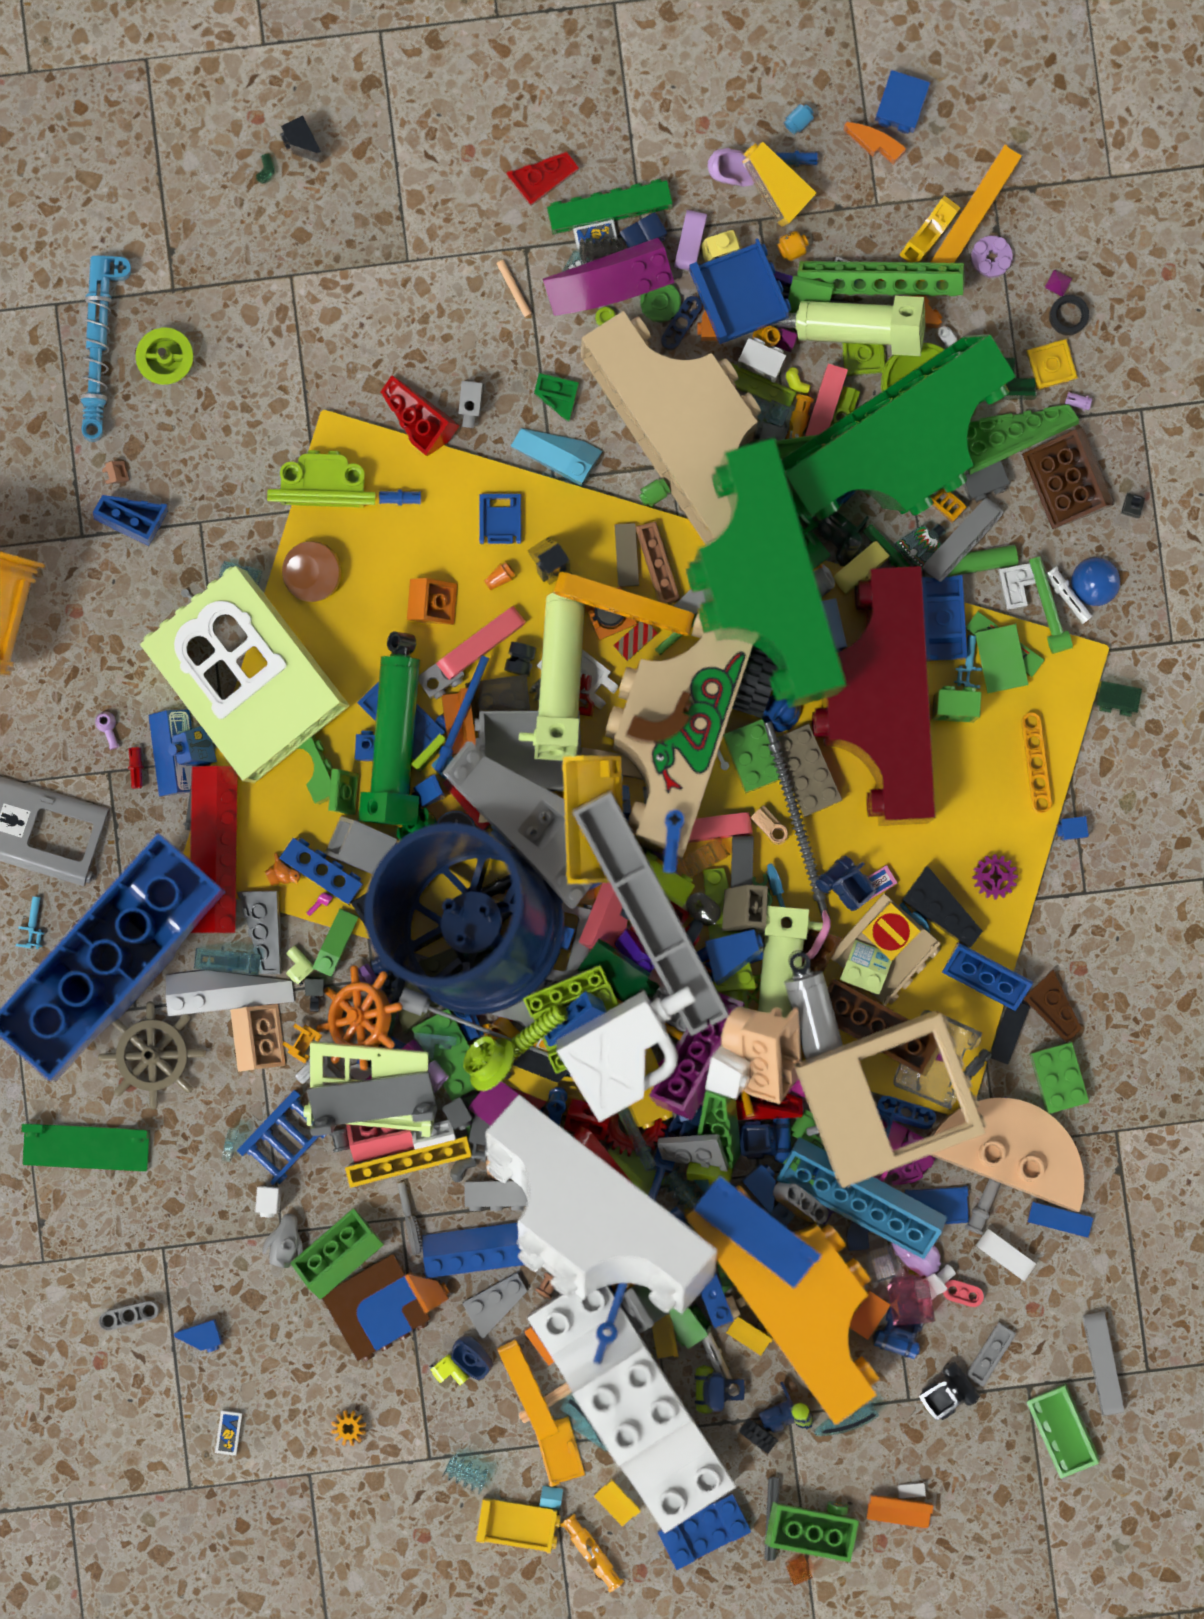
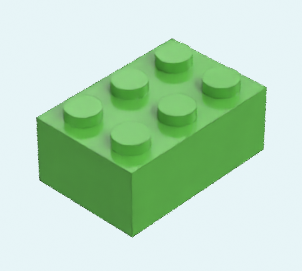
(956, 705)
(752, 756)
(1059, 1078)

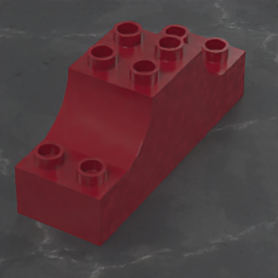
(886, 700)

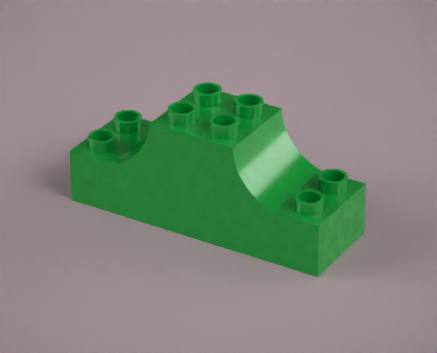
(903, 438)
(762, 580)

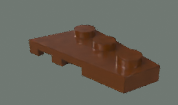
(826, 952)
(1053, 1007)

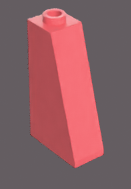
(826, 399)
(604, 919)

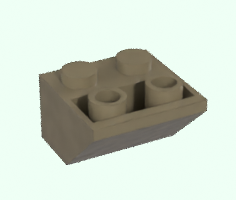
(745, 908)

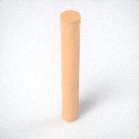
(514, 288)

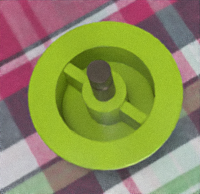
(164, 356)

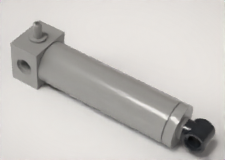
(817, 1020)

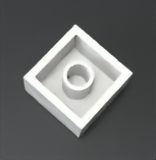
(762, 359)

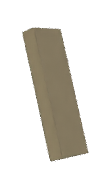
(626, 555)

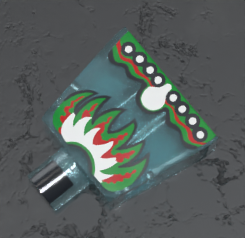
(920, 544)

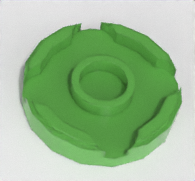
(661, 304)

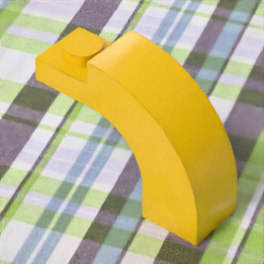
(930, 231)

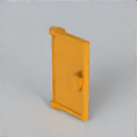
(560, 1456)

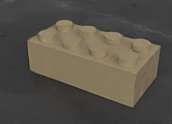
(808, 771)

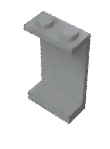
(640, 1308)

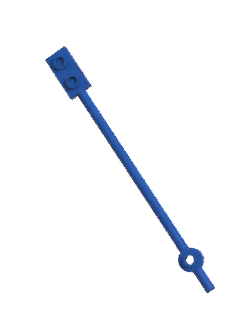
(662, 1166)

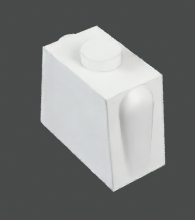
(727, 1073)

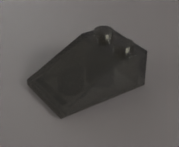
(501, 695)

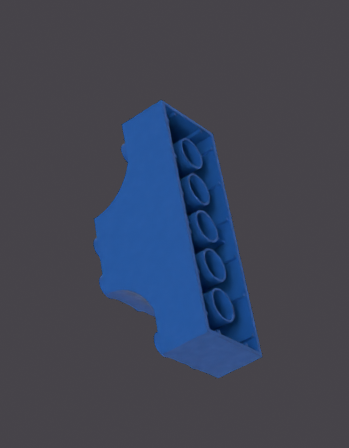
(107, 958)

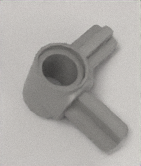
(328, 1068)

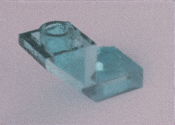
(772, 412)

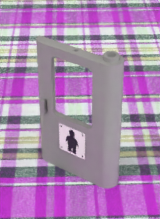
(17, 817)

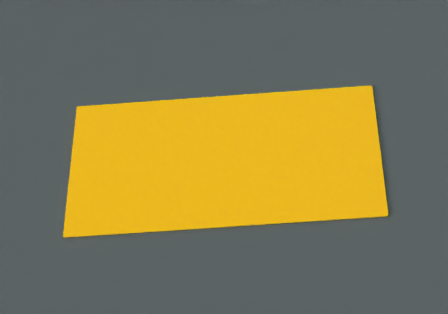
(977, 766)

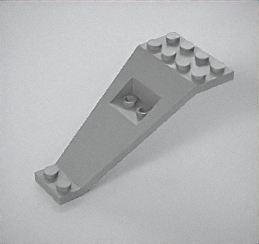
(515, 809)

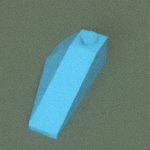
(563, 455)

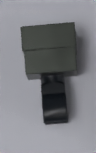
(1133, 505)
(314, 987)

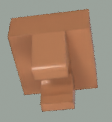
(116, 472)

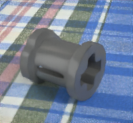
(340, 1140)

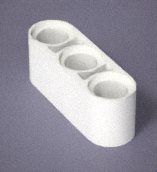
(1006, 1254)

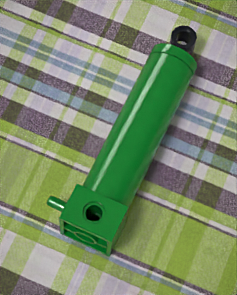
(394, 737)

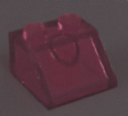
(910, 1300)

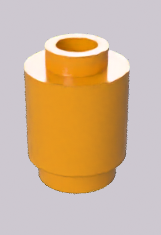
(768, 334)

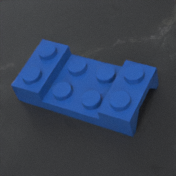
(944, 618)
(705, 1531)

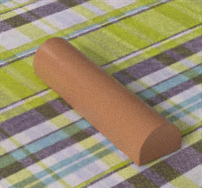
(657, 563)

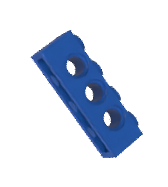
(292, 857)

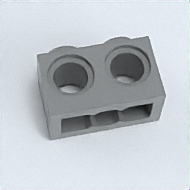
(435, 673)

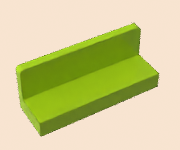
(634, 1169)

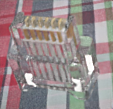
(882, 1265)

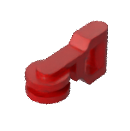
(585, 682)

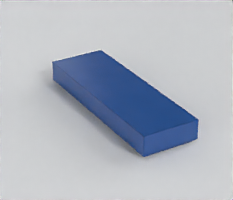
(1060, 1219)

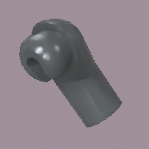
(459, 1167)

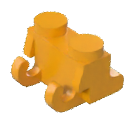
(303, 1042)

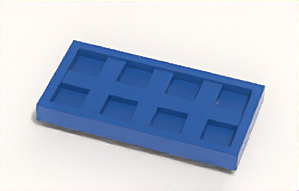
(425, 727)

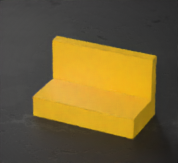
(749, 1335)
(664, 1337)
(617, 1502)

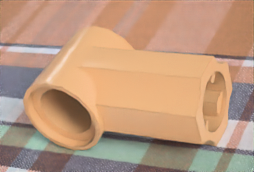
(769, 824)

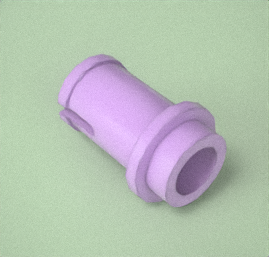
(1079, 401)

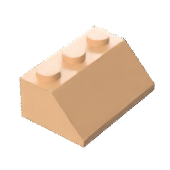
(257, 1037)

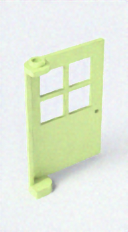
(385, 1063)

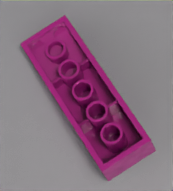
(610, 279)
(686, 1086)

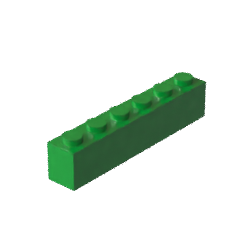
(613, 206)

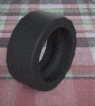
(1080, 303)

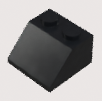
(300, 140)

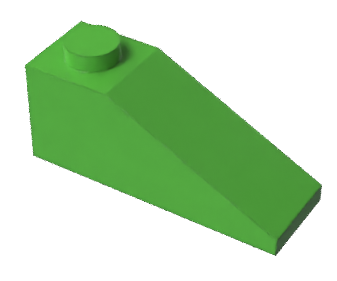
(335, 942)

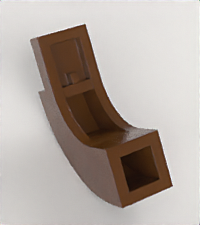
(661, 731)

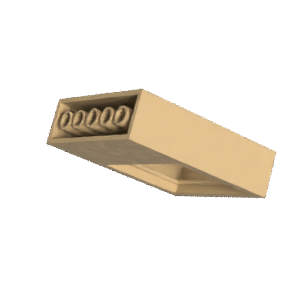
(848, 1113)

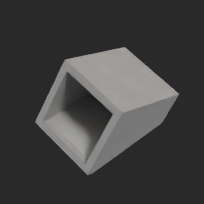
(359, 845)

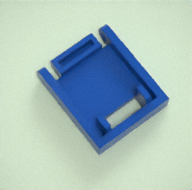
(500, 522)

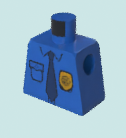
(193, 748)

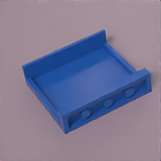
(740, 292)

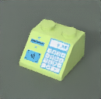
(866, 967)

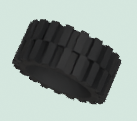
(755, 684)

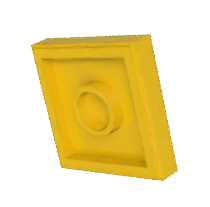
(1051, 364)

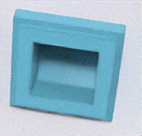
(551, 1497)

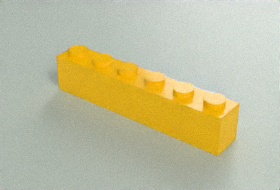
(408, 1162)

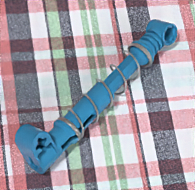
(96, 337)

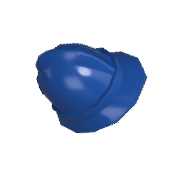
(780, 714)

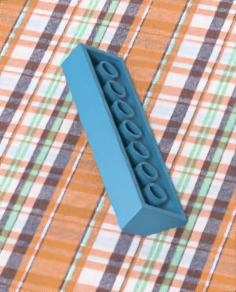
(866, 1202)

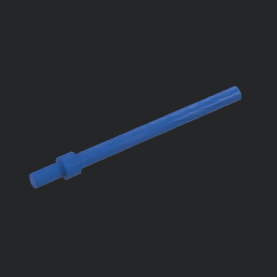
(446, 750)

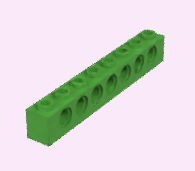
(891, 273)

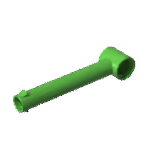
(1059, 639)

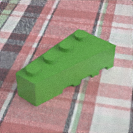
(721, 1118)

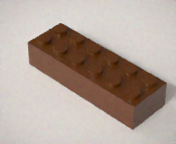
(864, 1016)

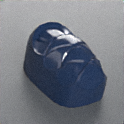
(471, 1357)

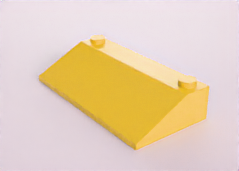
(584, 780)

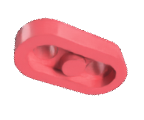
(962, 1293)

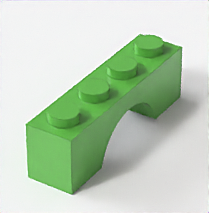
(321, 780)

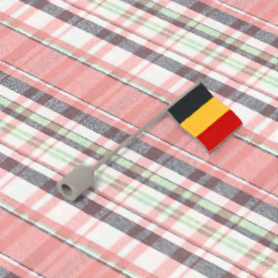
(531, 1071)

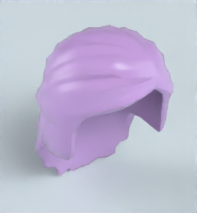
(727, 167)
(920, 1266)

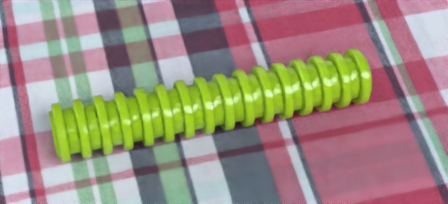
(539, 1029)

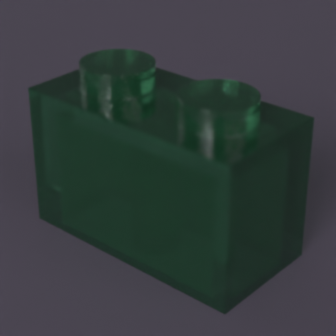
(1117, 698)

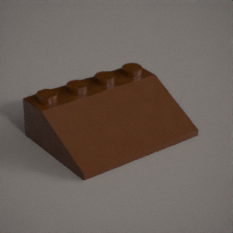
(1067, 478)

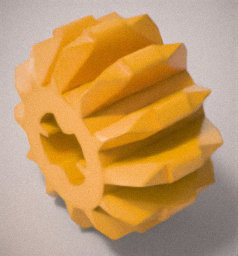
(348, 1420)

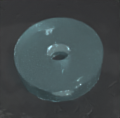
(229, 1146)

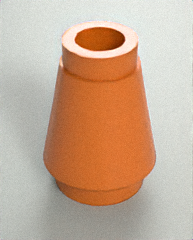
(500, 576)

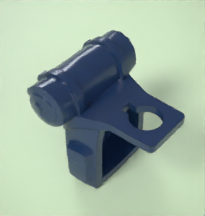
(847, 882)

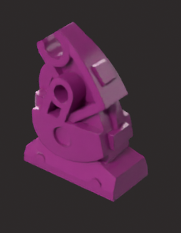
(913, 1170)

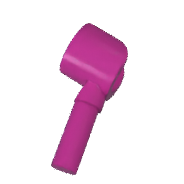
(324, 898)

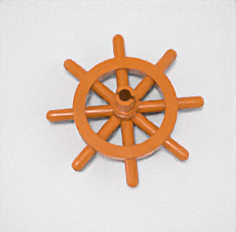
(360, 1015)

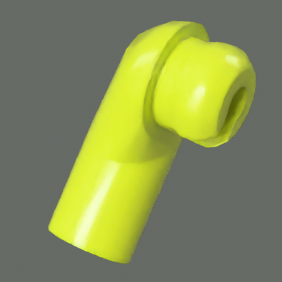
(794, 381)

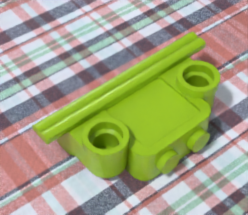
(322, 482)

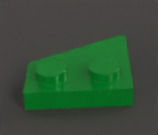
(557, 394)

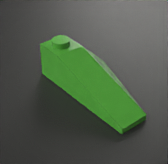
(690, 1326)

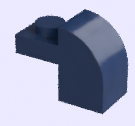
(857, 1237)

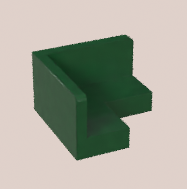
(1020, 387)

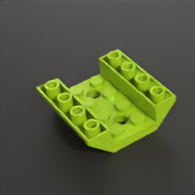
(564, 993)

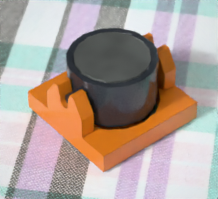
(608, 620)

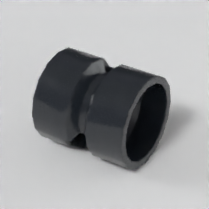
(520, 659)

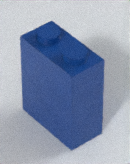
(902, 102)

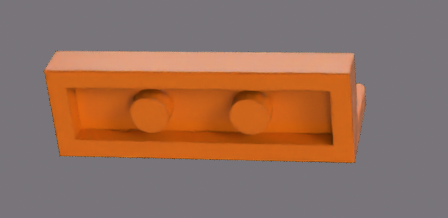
(451, 705)
(899, 1511)

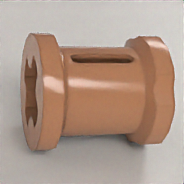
(546, 1287)

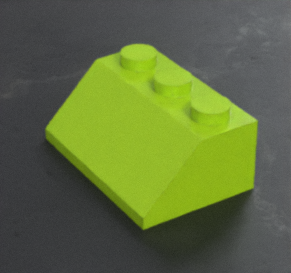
(675, 886)

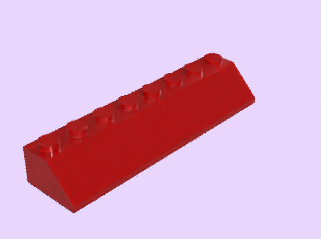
(215, 840)

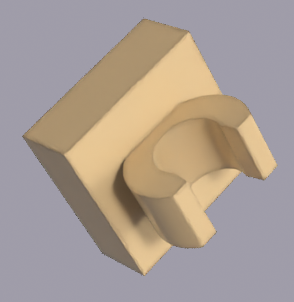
(735, 1304)

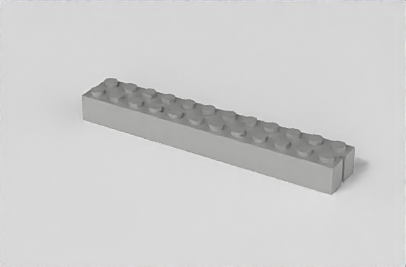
(649, 909)

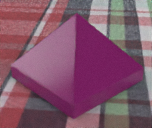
(1058, 283)

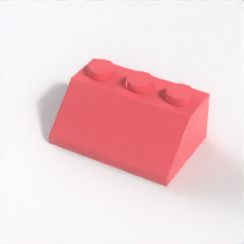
(376, 1142)

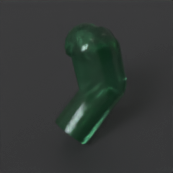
(267, 171)

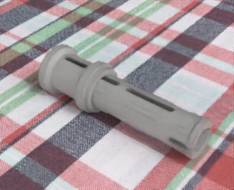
(981, 1213)

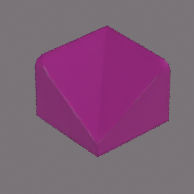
(787, 340)

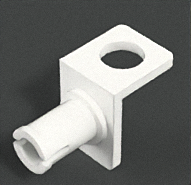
(937, 1281)

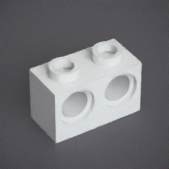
(268, 1201)

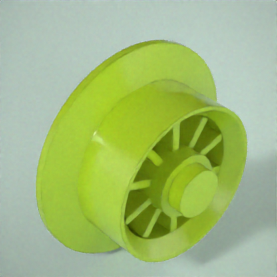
(489, 1062)

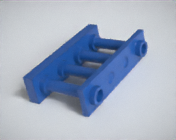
(263, 1132)
(716, 1303)

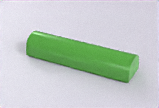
(986, 560)

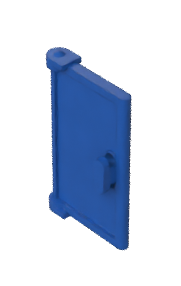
(947, 1201)

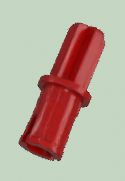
(135, 767)

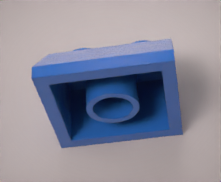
(761, 1184)

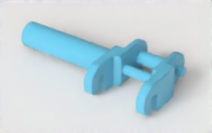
(969, 664)
(32, 925)

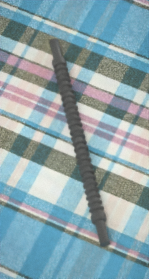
(774, 746)

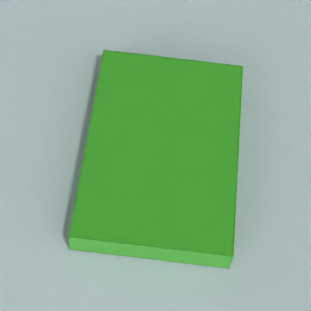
(1001, 658)

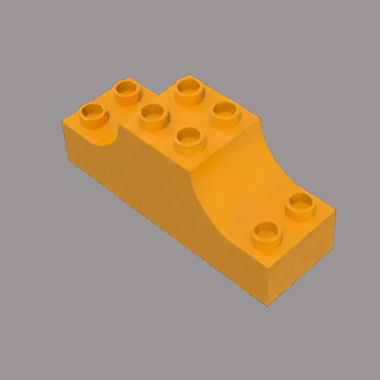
(805, 1320)

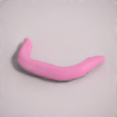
(821, 936)

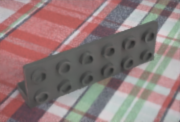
(372, 1101)

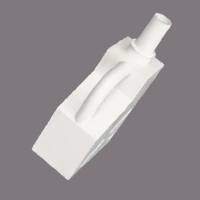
(610, 1051)

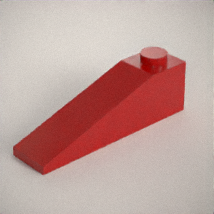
(422, 421)
(764, 1109)

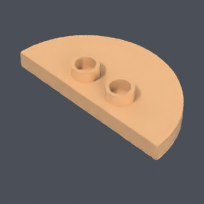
(1020, 1149)

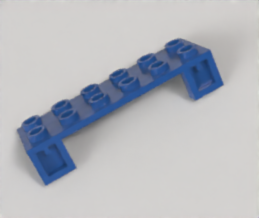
(756, 1232)

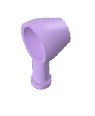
(107, 728)

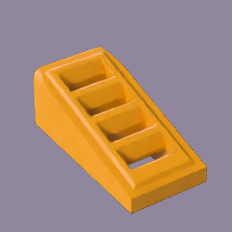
(945, 512)

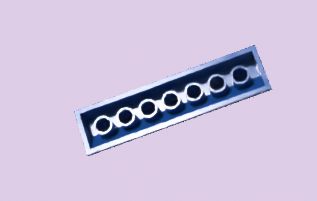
(471, 1250)

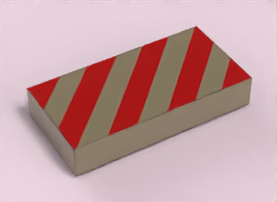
(635, 640)

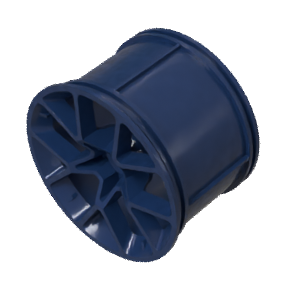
(468, 921)

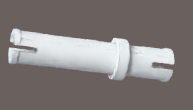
(707, 1341)

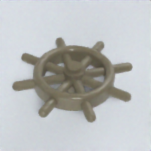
(152, 1055)

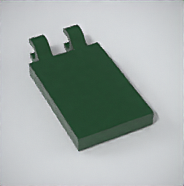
(623, 974)

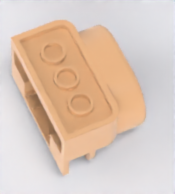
(770, 1047)

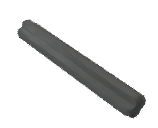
(773, 1496)

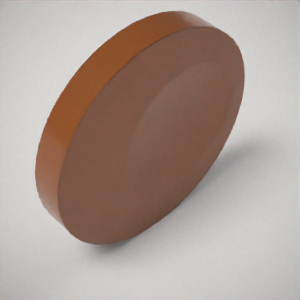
(311, 571)

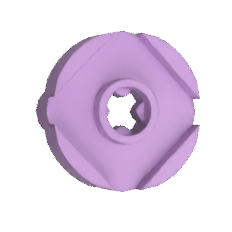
(1001, 263)

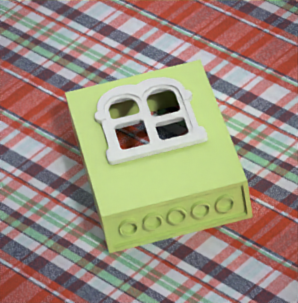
(269, 711)

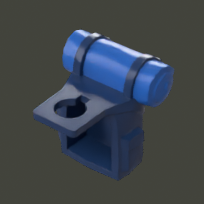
(766, 1139)
(898, 1338)

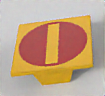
(891, 931)

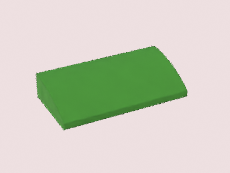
(1063, 1431)

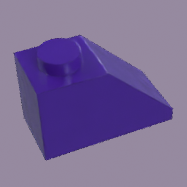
(632, 947)

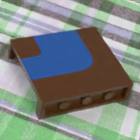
(375, 1308)

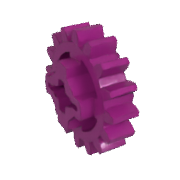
(994, 866)

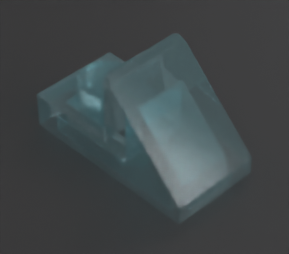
(428, 1042)

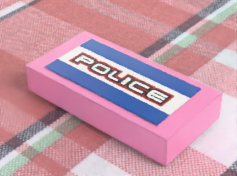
(882, 880)

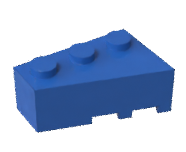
(131, 517)

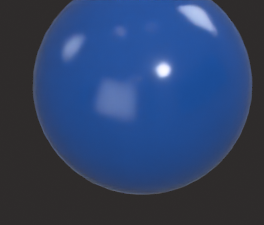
(1095, 581)

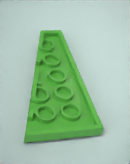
(1004, 435)

